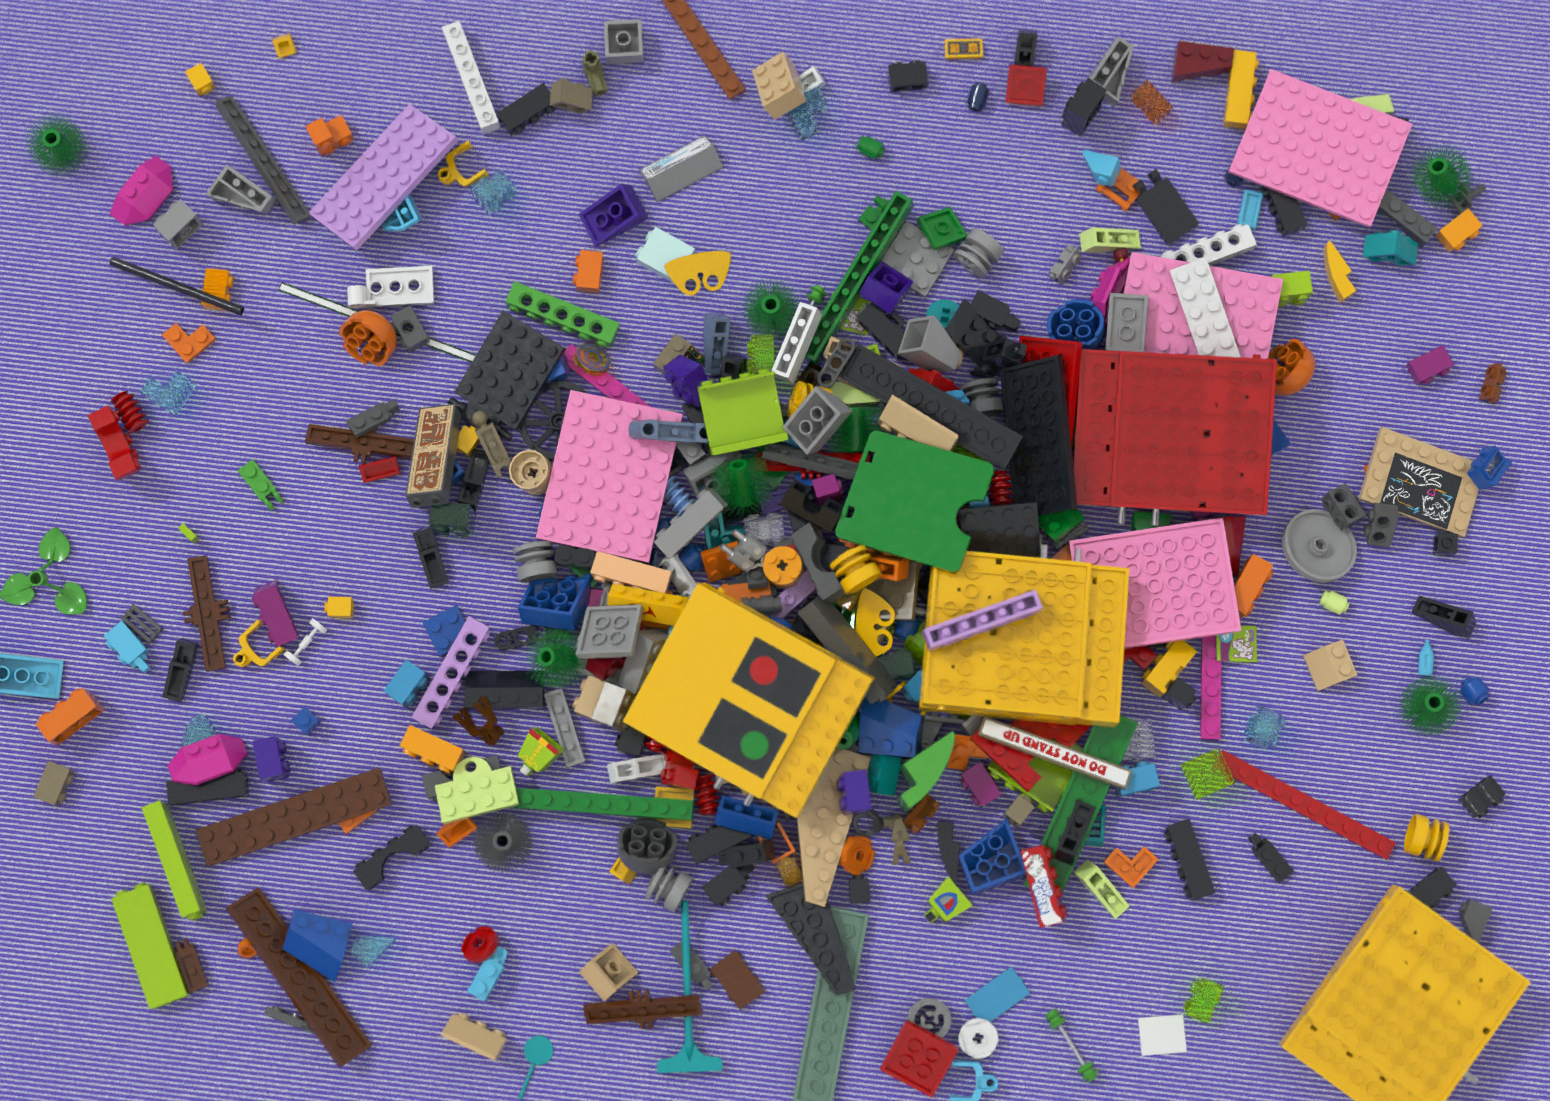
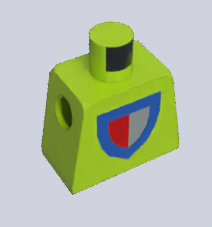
(946, 902)

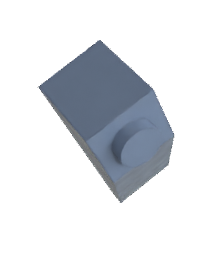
(715, 340)

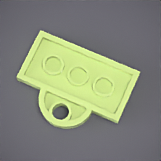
(476, 791)

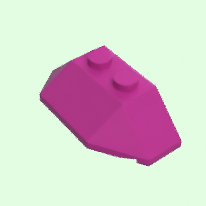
(143, 192)
(1111, 281)
(207, 759)

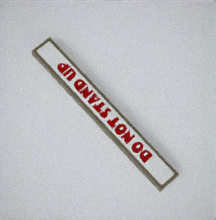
(1054, 753)

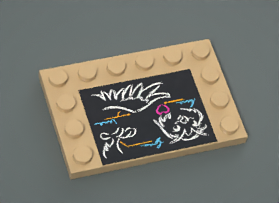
(1421, 481)

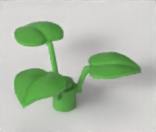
(19, 586)

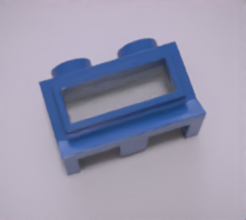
(1488, 467)

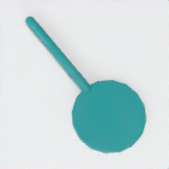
(538, 1052)

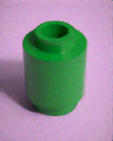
(870, 147)

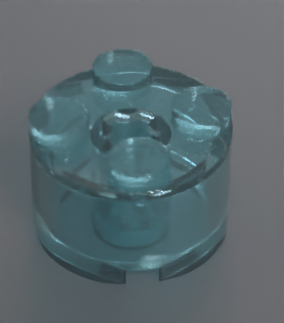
(1264, 727)

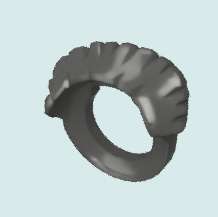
(877, 824)

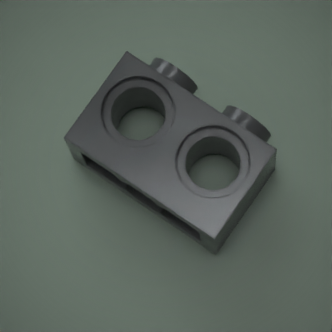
(1346, 505)
(1381, 519)

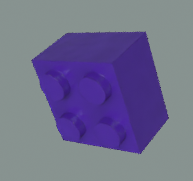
(886, 287)
(684, 378)
(271, 759)
(854, 792)

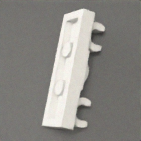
(680, 576)

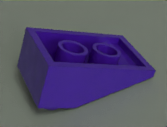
(613, 214)

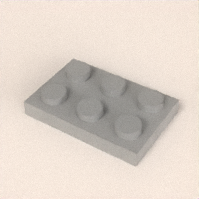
(1126, 322)

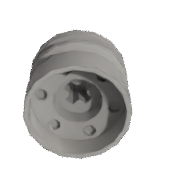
(978, 253)
(535, 561)
(668, 887)

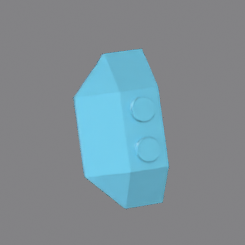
(403, 216)

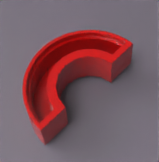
(115, 442)

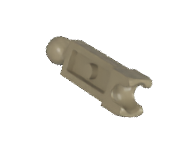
(491, 442)

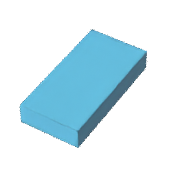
(1250, 208)

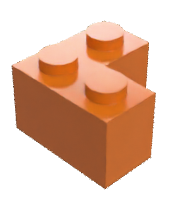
(329, 135)

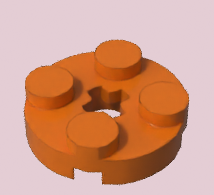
(848, 858)

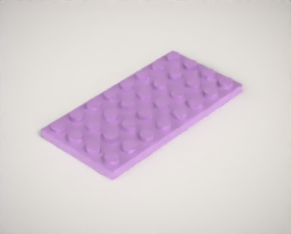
(383, 177)

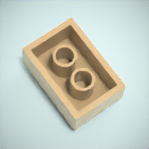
(779, 85)

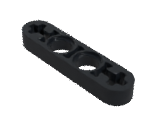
(529, 630)

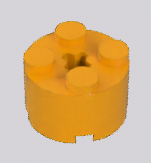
(792, 572)

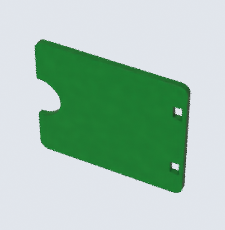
(912, 499)

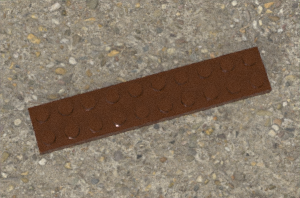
(293, 817)
(299, 981)

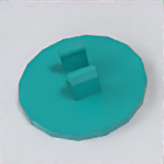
(943, 310)

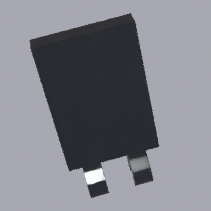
(1164, 208)

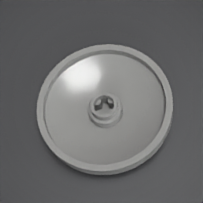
(1318, 546)

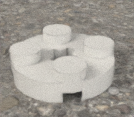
(984, 1028)

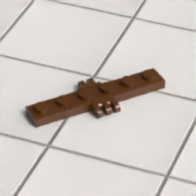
(362, 446)
(206, 613)
(642, 1009)

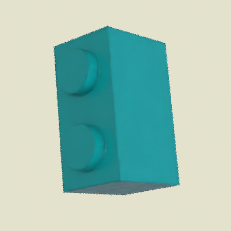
(883, 774)

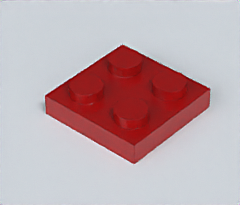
(1026, 84)

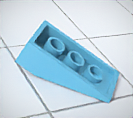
(30, 676)

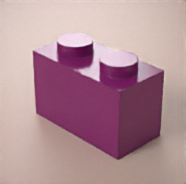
(1430, 365)
(827, 487)
(980, 785)

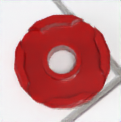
(485, 950)

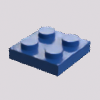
(445, 628)

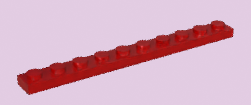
(1309, 807)

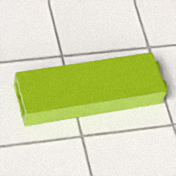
(174, 860)
(150, 945)

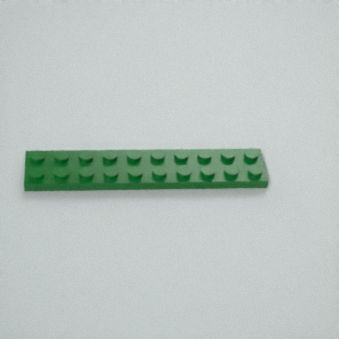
(1102, 743)

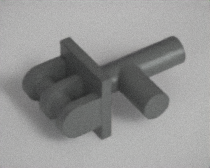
(1467, 203)

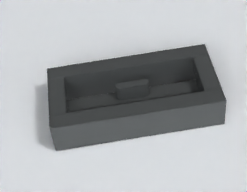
(130, 613)

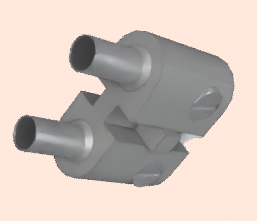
(746, 552)

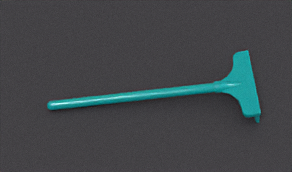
(689, 1057)

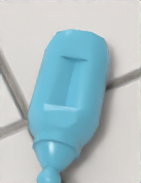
(1426, 660)

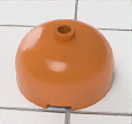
(375, 330)
(1298, 368)

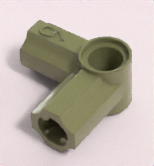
(594, 72)

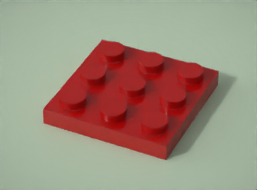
(919, 1058)

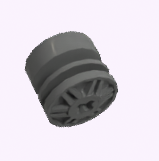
(980, 396)

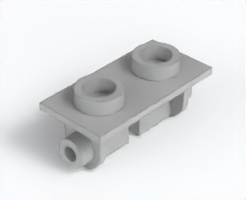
(1070, 258)

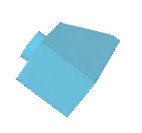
(1102, 167)

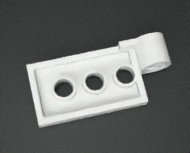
(363, 297)

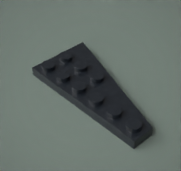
(817, 935)

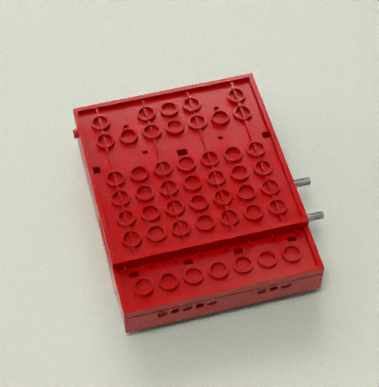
(1174, 432)

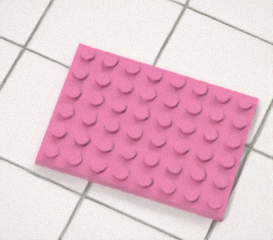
(1320, 148)
(1246, 298)
(604, 483)
(1176, 580)

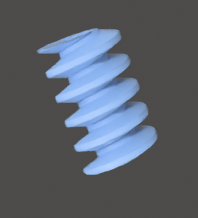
(676, 497)

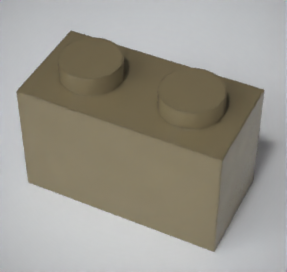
(571, 96)
(54, 784)
(1018, 810)

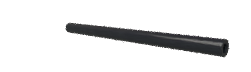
(177, 286)

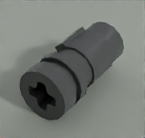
(765, 604)

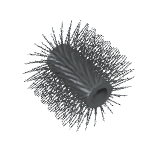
(489, 843)

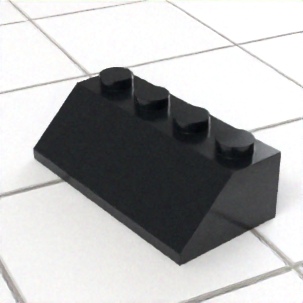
(505, 689)

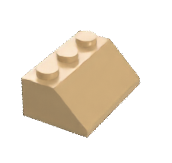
(475, 1036)

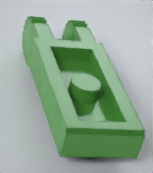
(259, 483)

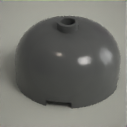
(646, 846)

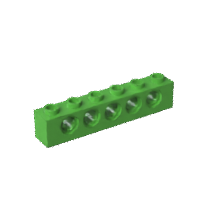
(521, 292)

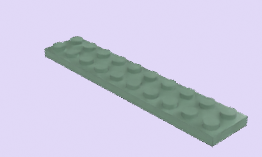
(829, 1017)

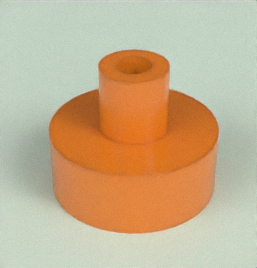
(245, 949)

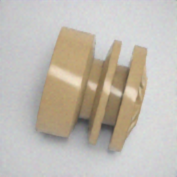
(523, 468)

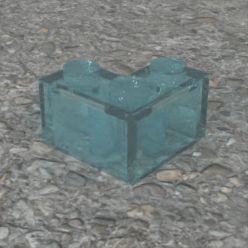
(802, 115)
(493, 192)
(171, 396)

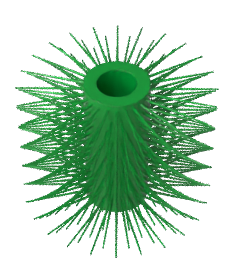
(57, 144)
(1442, 175)
(770, 309)
(854, 435)
(741, 485)
(556, 658)
(1430, 705)

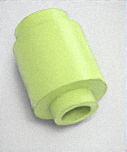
(1334, 602)

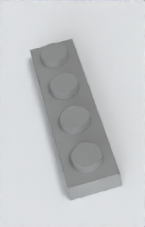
(564, 727)

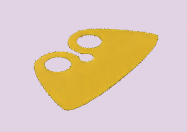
(689, 266)
(867, 615)

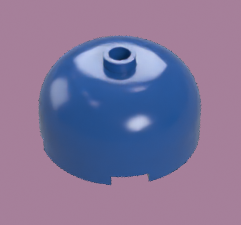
(1078, 322)

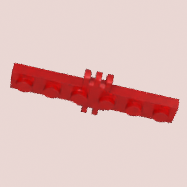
(778, 466)

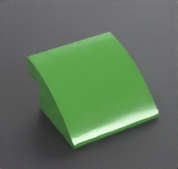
(924, 771)

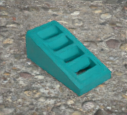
(1098, 842)

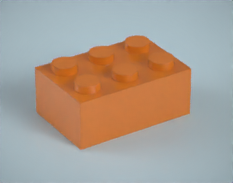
(1249, 583)
(69, 716)

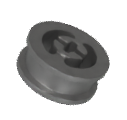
(940, 1009)

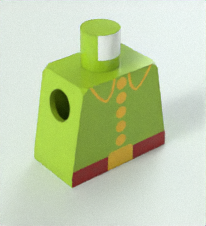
(538, 751)

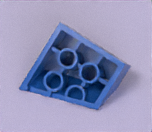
(556, 602)
(889, 729)
(992, 860)
(317, 941)

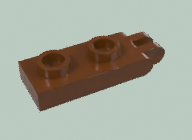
(190, 966)

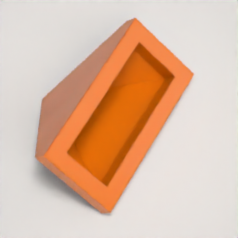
(455, 831)

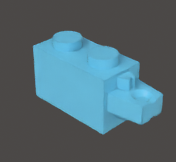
(128, 645)
(488, 975)

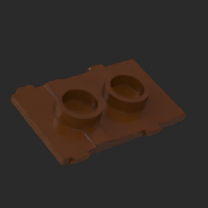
(737, 979)

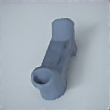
(668, 431)

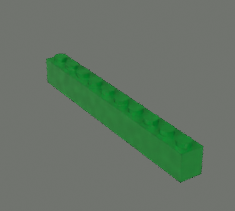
(855, 277)
(605, 804)

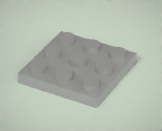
(916, 259)
(609, 631)

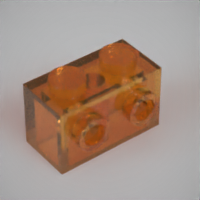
(1151, 102)

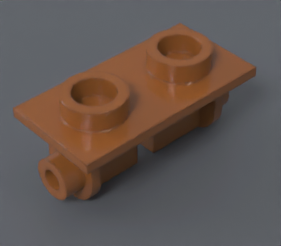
(1494, 375)
(916, 819)

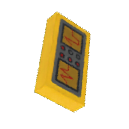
(963, 49)

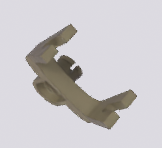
(898, 836)

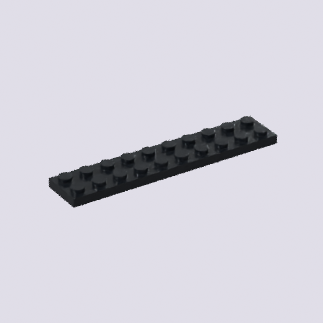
(975, 430)

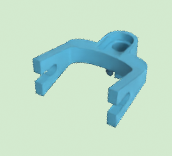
(981, 1081)

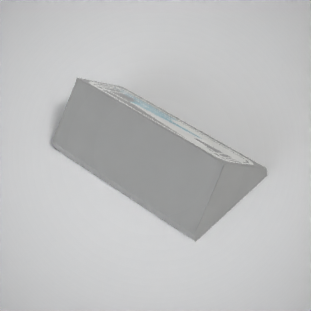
(681, 168)

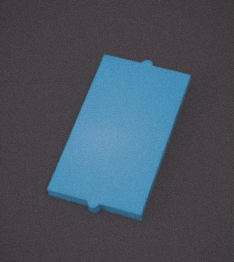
(997, 995)

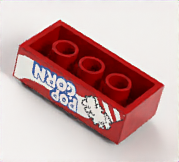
(1043, 885)

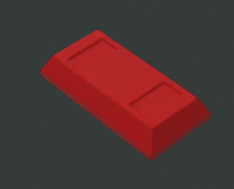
(379, 469)

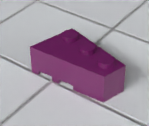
(275, 613)

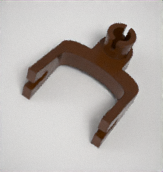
(488, 732)

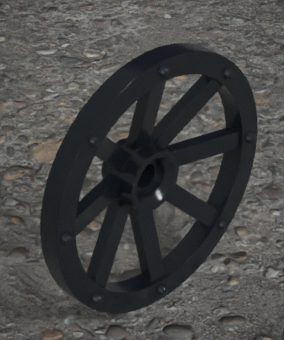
(553, 420)

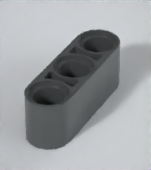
(837, 353)

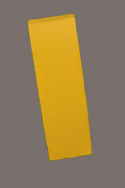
(1337, 273)

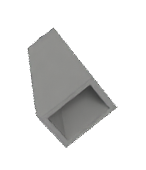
(929, 345)

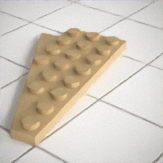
(825, 827)

